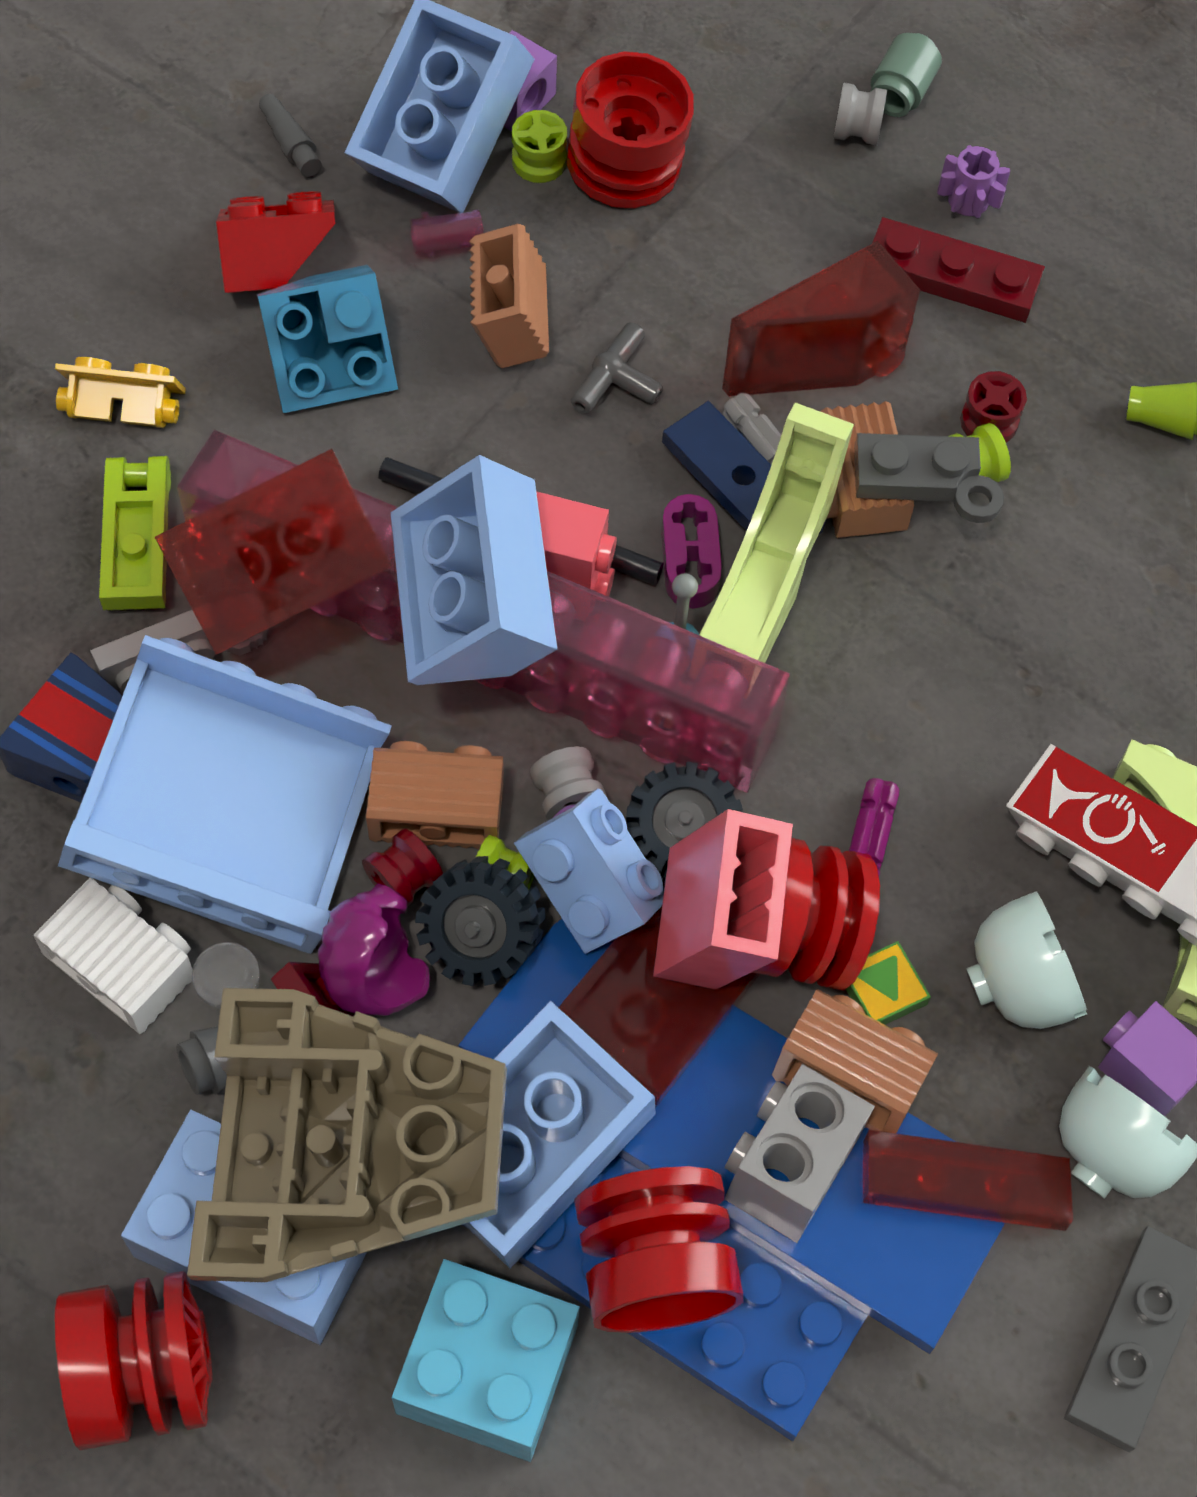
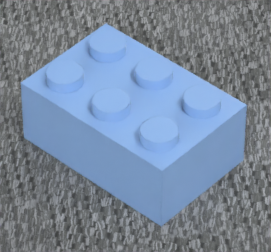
(440, 104)
(562, 1125)
(163, 1235)

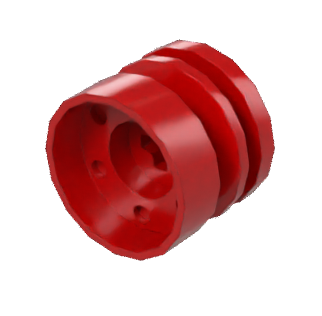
(629, 129)
(827, 916)
(658, 1247)
(131, 1360)

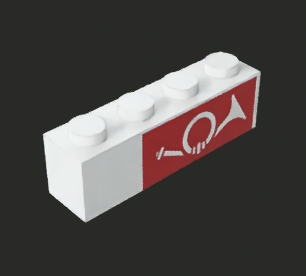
(1111, 836)

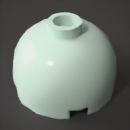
(1025, 967)
(1121, 1140)

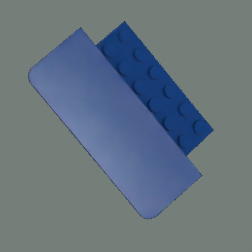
(797, 1297)

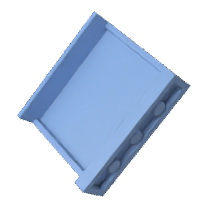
(225, 794)

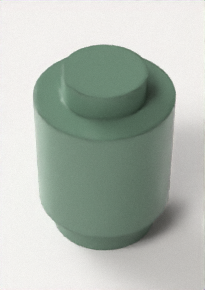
(906, 72)

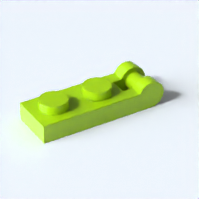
(130, 556)

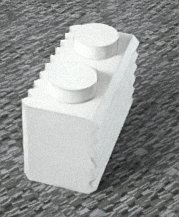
(117, 953)

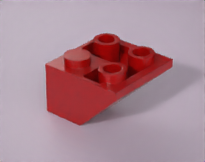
(269, 243)

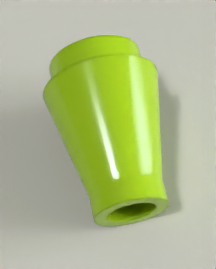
(1165, 408)

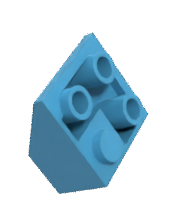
(328, 339)

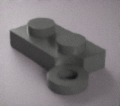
(925, 470)

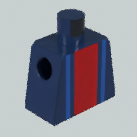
(62, 730)

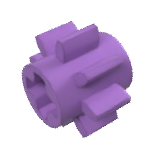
(973, 181)

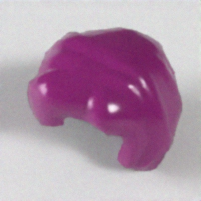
(367, 955)

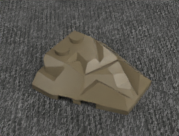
(340, 1138)

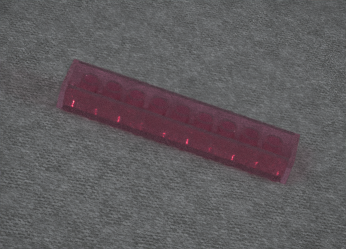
(611, 662)

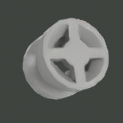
(860, 113)
(564, 778)

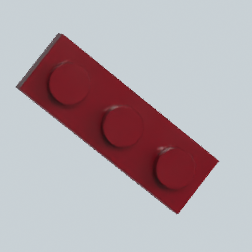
(962, 270)

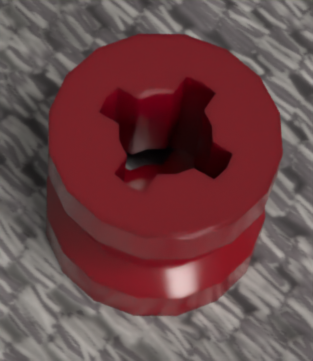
(994, 393)
(403, 866)

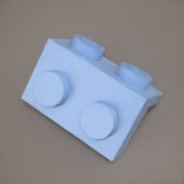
(593, 871)

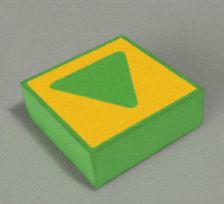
(888, 985)

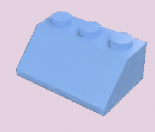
(472, 576)

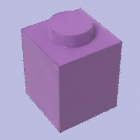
(1152, 1057)

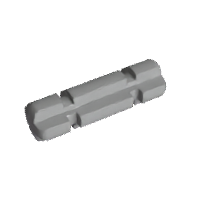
(755, 428)

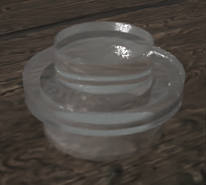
(224, 967)

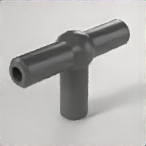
(612, 368)

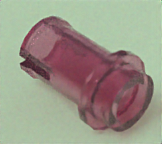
(444, 231)

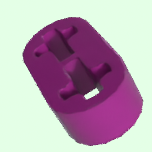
(703, 550)

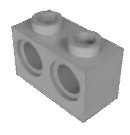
(802, 1153)

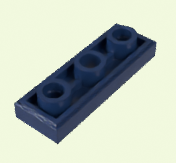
(720, 460)

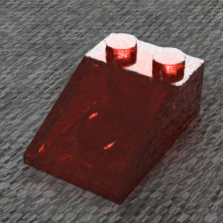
(825, 329)
(273, 551)

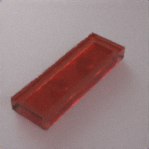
(967, 1180)

